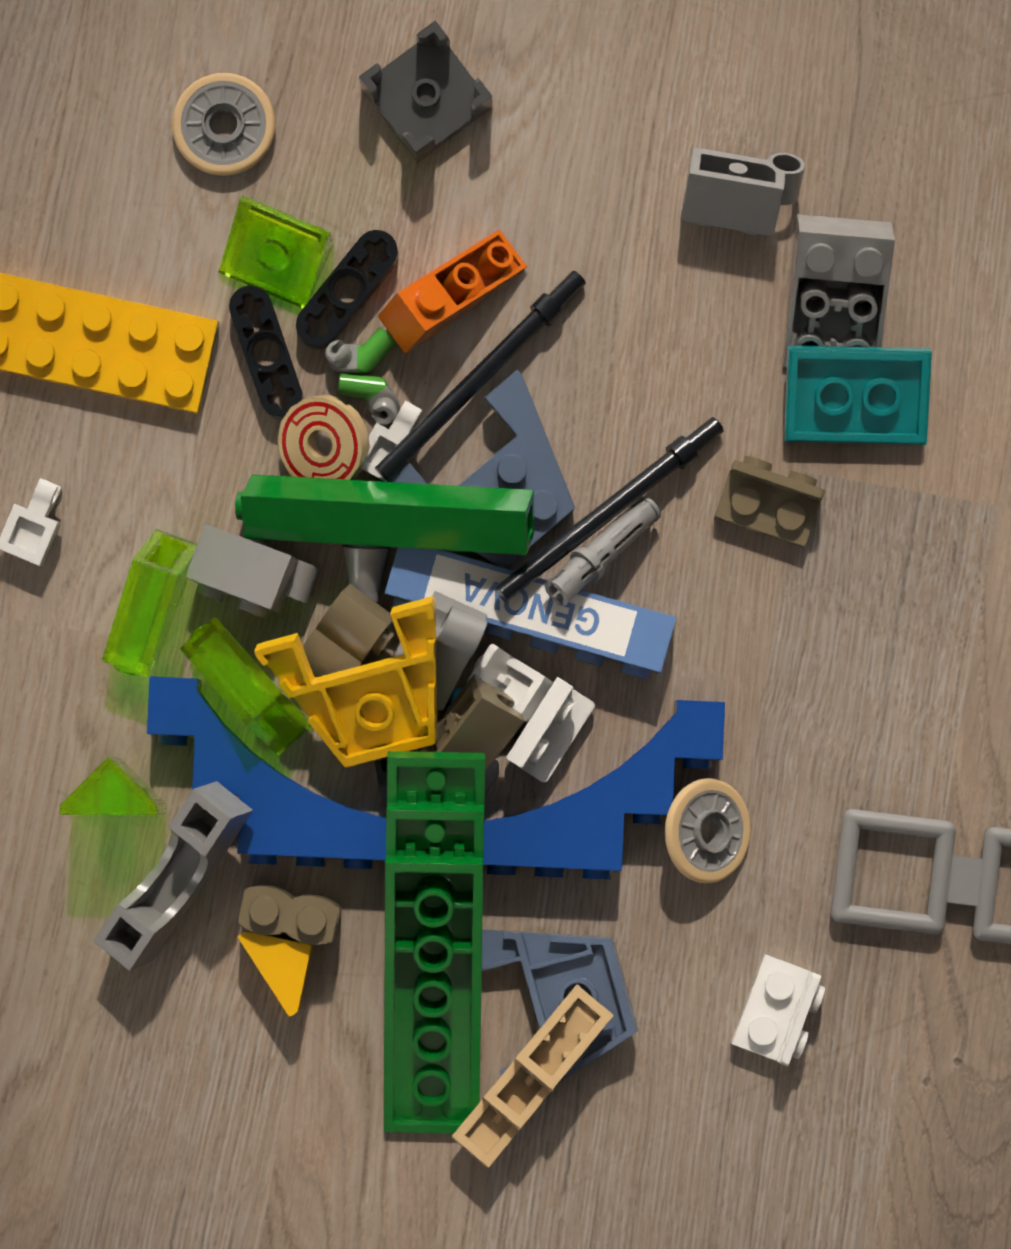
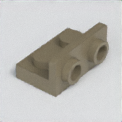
(769, 501)

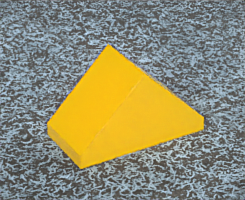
(282, 964)

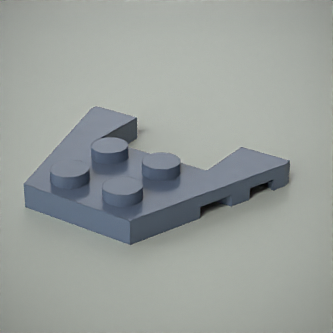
(520, 464)
(558, 964)

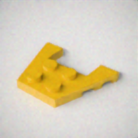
(373, 705)

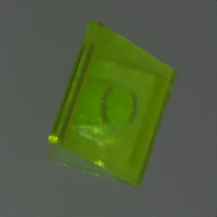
(275, 252)
(113, 791)

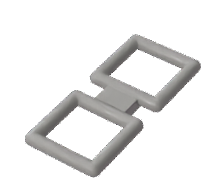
(952, 877)

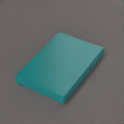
(857, 395)

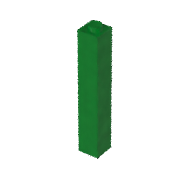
(387, 514)

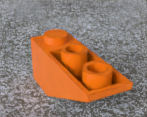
(450, 291)

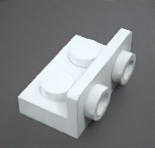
(550, 730)
(778, 1009)

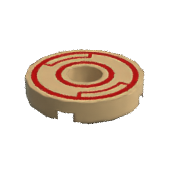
(340, 422)

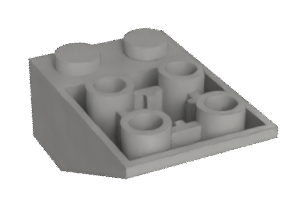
(838, 282)

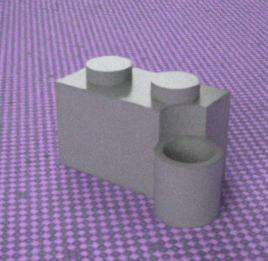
(740, 190)
(248, 572)
(458, 636)

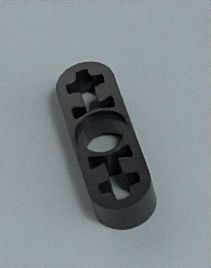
(343, 269)
(243, 323)

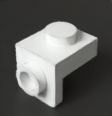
(513, 678)

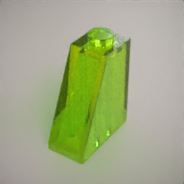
(148, 603)
(245, 686)

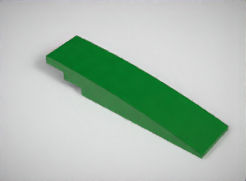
(433, 939)

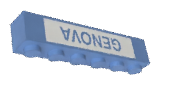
(588, 623)

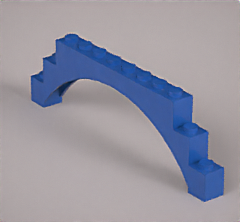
(570, 833)

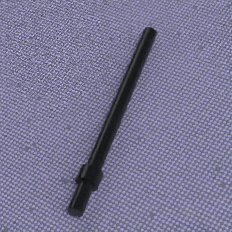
(543, 312)
(678, 455)

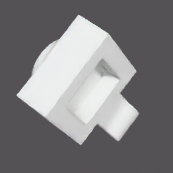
(384, 440)
(29, 530)

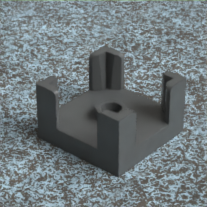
(426, 93)

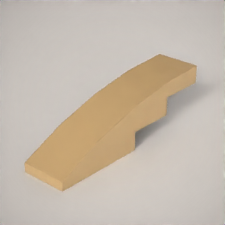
(532, 1076)

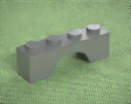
(196, 845)

